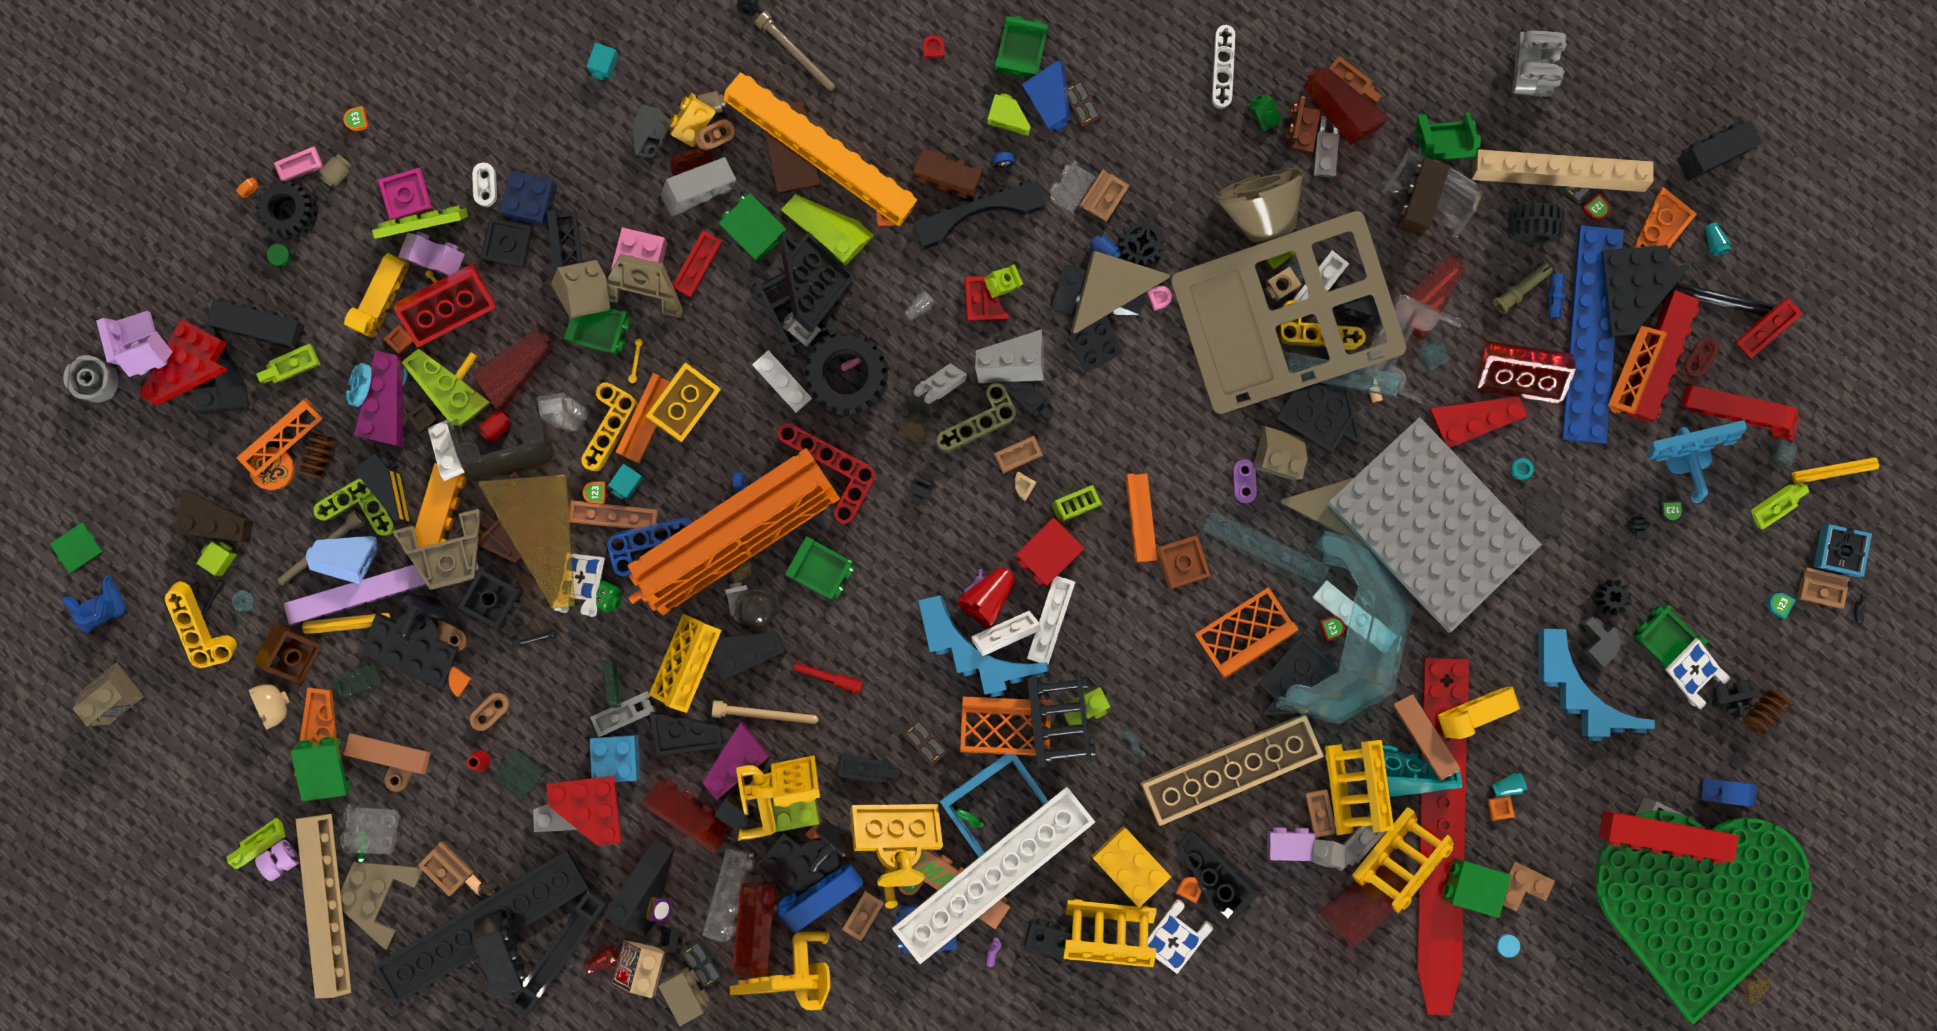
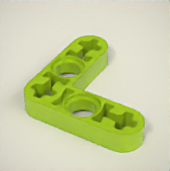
(363, 500)

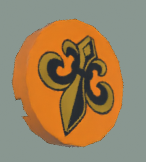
(277, 474)

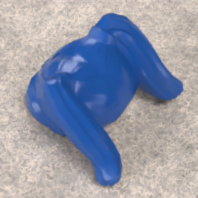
(98, 609)

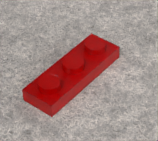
(697, 264)
(1768, 327)

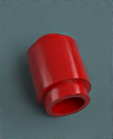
(495, 426)

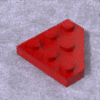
(589, 807)

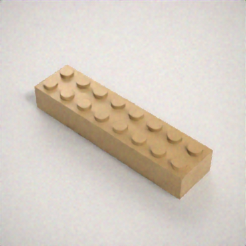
(1231, 769)

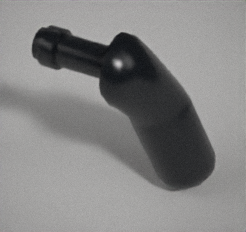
(1858, 610)

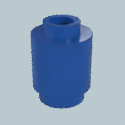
(1105, 246)

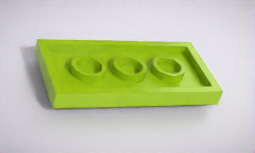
(413, 223)

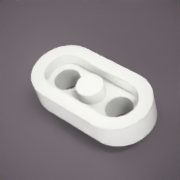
(486, 185)

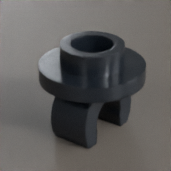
(747, 7)
(1638, 527)

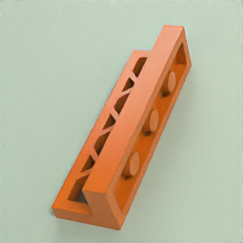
(1632, 368)
(640, 428)
(273, 431)
(1141, 518)

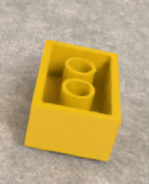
(682, 402)
(1131, 866)

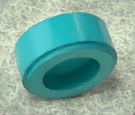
(1522, 469)

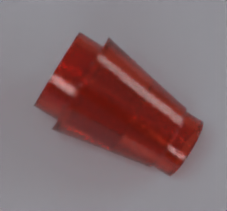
(603, 959)

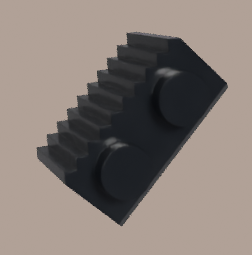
(732, 812)

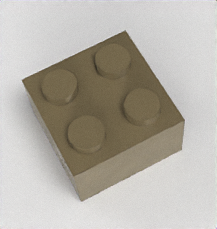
(684, 995)

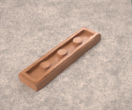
(611, 515)
(1426, 737)
(387, 753)

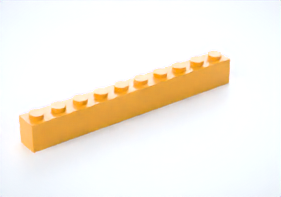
(820, 149)

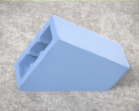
(343, 557)

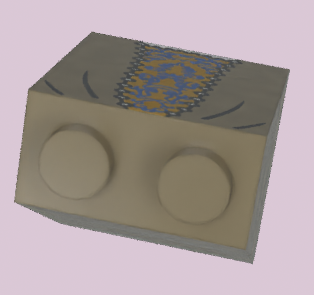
(106, 697)

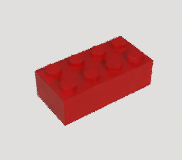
(445, 305)

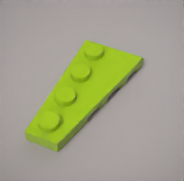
(447, 391)

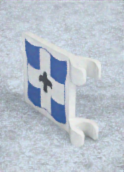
(587, 577)
(1693, 670)
(1175, 940)

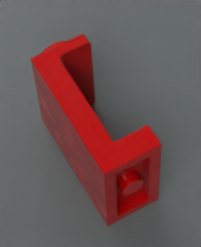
(1049, 552)

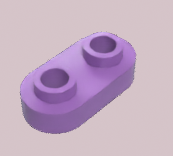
(1244, 481)

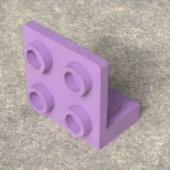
(118, 332)

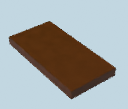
(789, 168)

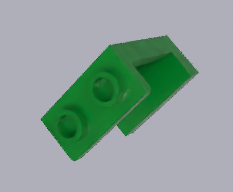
(1021, 47)
(1447, 139)
(752, 227)
(600, 330)
(820, 568)
(1665, 635)
(319, 769)
(1476, 887)

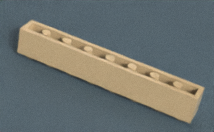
(1562, 170)
(323, 906)

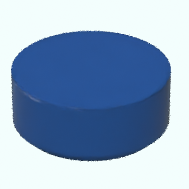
(739, 482)

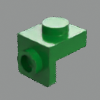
(1265, 112)

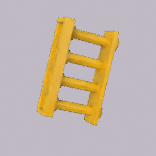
(1377, 787)
(1394, 839)
(1110, 953)

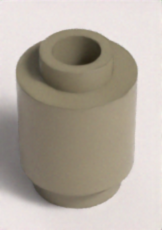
(713, 100)
(335, 170)

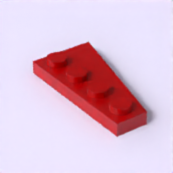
(1470, 420)

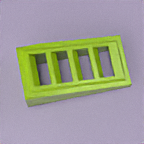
(1059, 511)

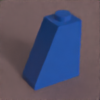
(1050, 95)

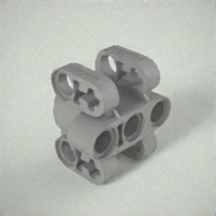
(1533, 59)

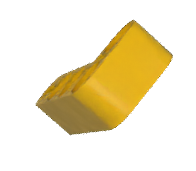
(378, 296)
(1299, 330)
(605, 429)
(182, 600)
(1462, 720)

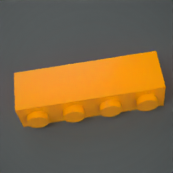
(437, 508)

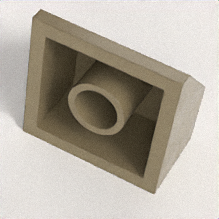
(581, 288)
(1281, 454)

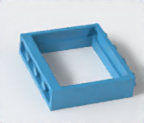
(975, 781)

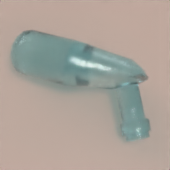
(1134, 743)

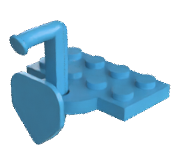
(1692, 452)

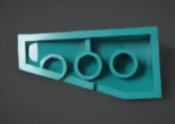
(1413, 775)

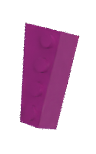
(382, 409)

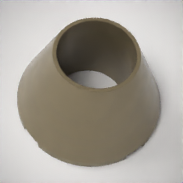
(1264, 205)

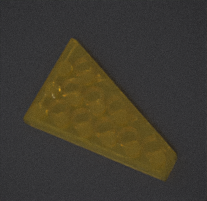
(539, 525)

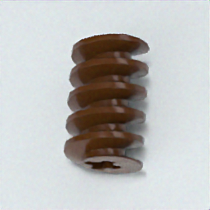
(317, 455)
(1765, 711)

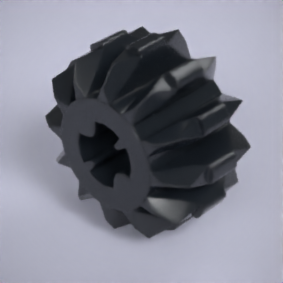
(1604, 592)

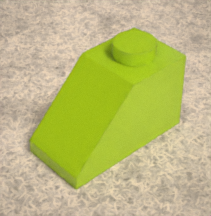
(1007, 115)

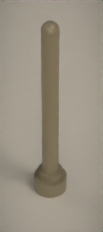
(765, 22)
(354, 521)

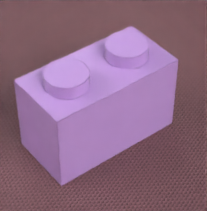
(143, 354)
(1290, 845)

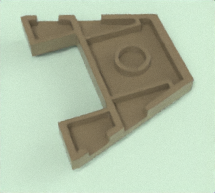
(643, 278)
(446, 561)
(367, 891)

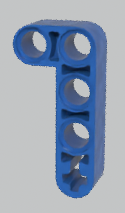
(631, 545)
(802, 910)

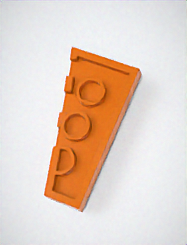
(1665, 221)
(318, 715)

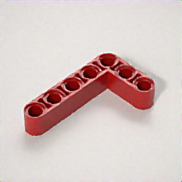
(1779, 418)
(834, 464)

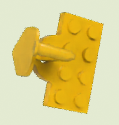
(786, 784)
(898, 832)
(808, 980)

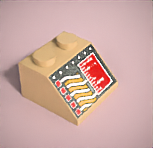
(639, 968)

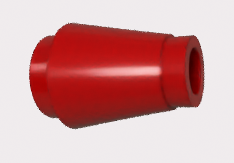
(482, 758)

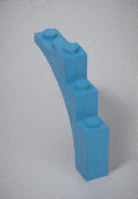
(994, 672)
(1597, 717)

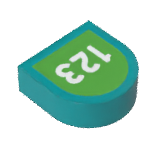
(1780, 604)

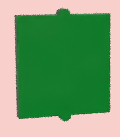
(76, 548)

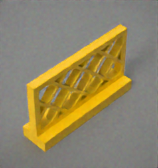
(691, 669)

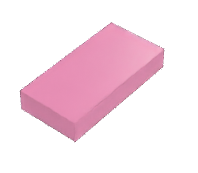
(298, 164)

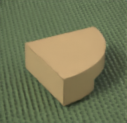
(1023, 485)

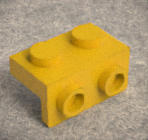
(691, 118)

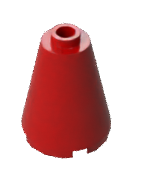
(987, 596)

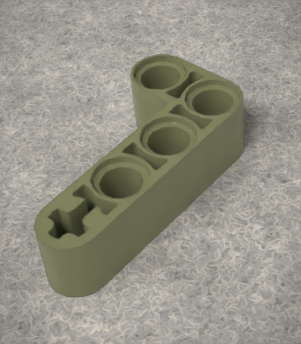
(974, 422)

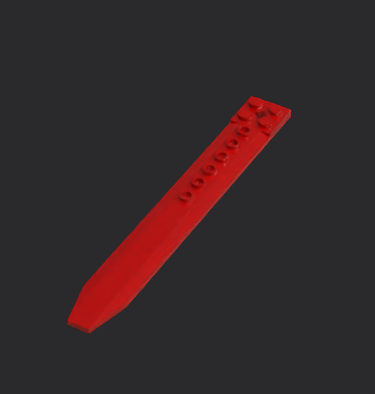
(1442, 815)

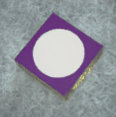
(659, 909)

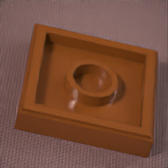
(1183, 562)

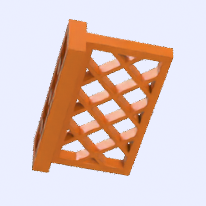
(1252, 651)
(998, 707)

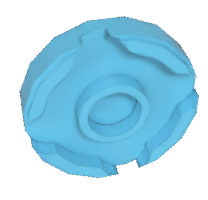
(360, 383)

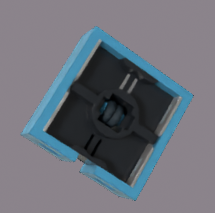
(1842, 550)

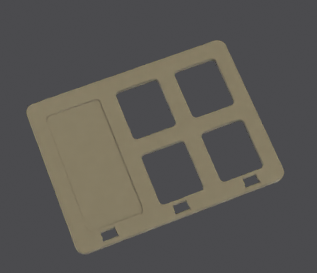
(1237, 331)

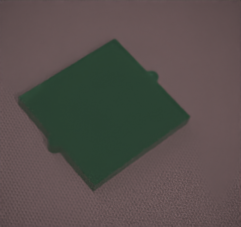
(519, 774)

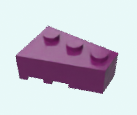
(740, 751)

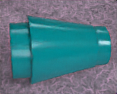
(1717, 240)
(1510, 785)

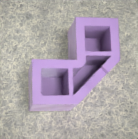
(425, 253)

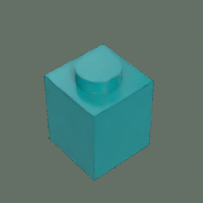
(602, 61)
(625, 482)

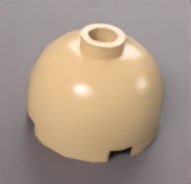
(269, 704)

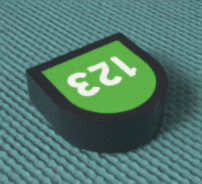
(1671, 510)

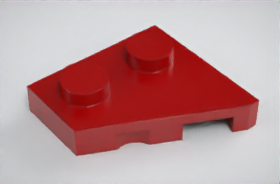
(979, 302)

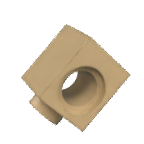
(1290, 280)

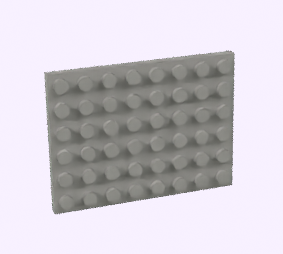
(1434, 524)

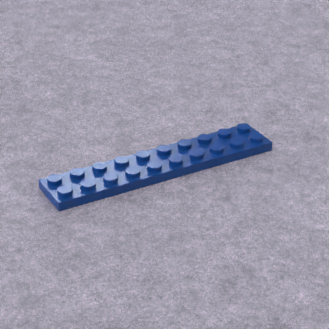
(1589, 341)

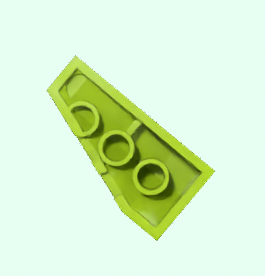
(835, 231)

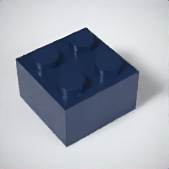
(528, 198)

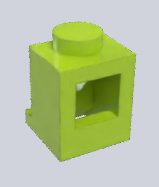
(1003, 281)

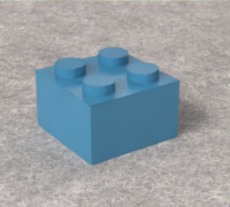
(615, 757)

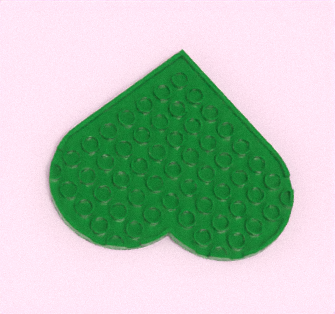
(1704, 921)

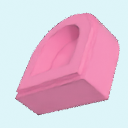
(1159, 297)

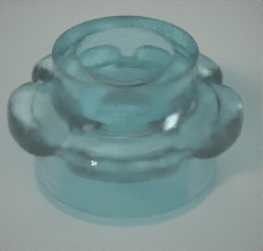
(237, 601)

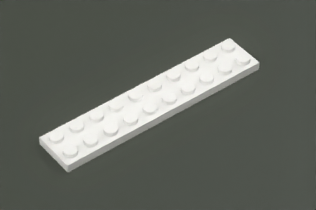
(993, 875)

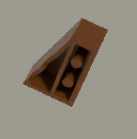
(948, 174)

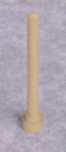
(721, 709)

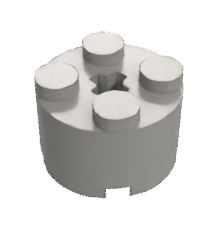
(103, 383)

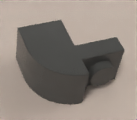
(1605, 642)

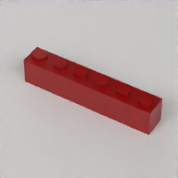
(1675, 320)
(1668, 836)

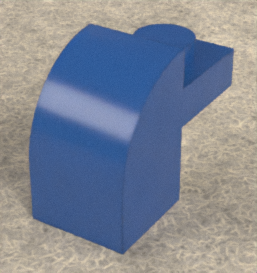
(1729, 792)

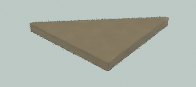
(1110, 285)
(1314, 506)

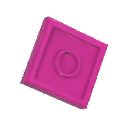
(405, 194)

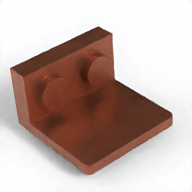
(1303, 127)

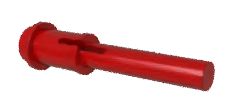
(838, 680)

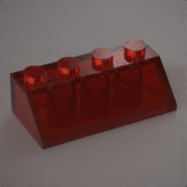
(1525, 372)
(687, 815)
(1362, 909)
(754, 929)

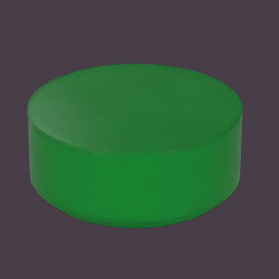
(279, 255)

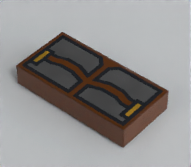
(1082, 104)
(925, 741)

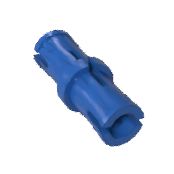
(1556, 296)

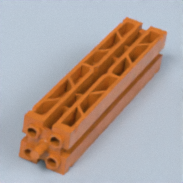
(731, 533)

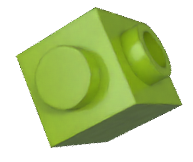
(216, 557)

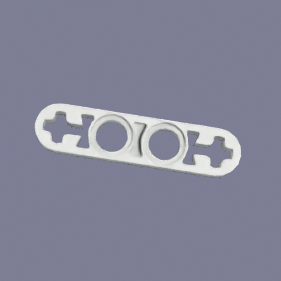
(1223, 67)

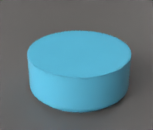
(1508, 945)

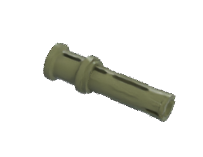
(1515, 294)

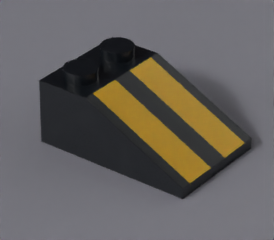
(386, 485)

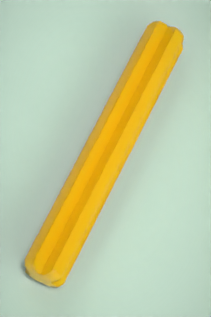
(1835, 470)
(339, 624)

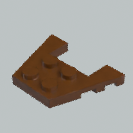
(496, 538)

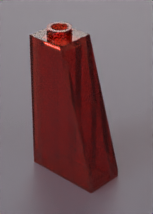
(1344, 105)
(1437, 287)
(512, 368)

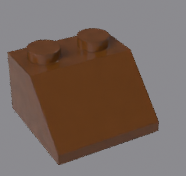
(287, 653)

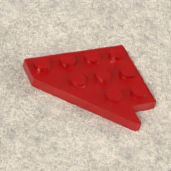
(188, 366)

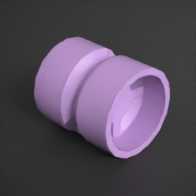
(274, 862)

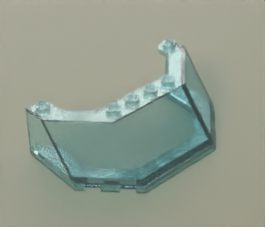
(1372, 640)

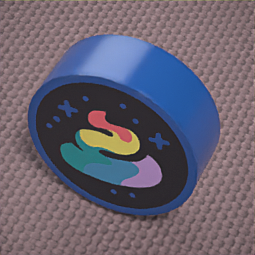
(1003, 159)

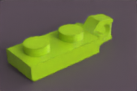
(289, 365)
(1778, 505)
(257, 843)

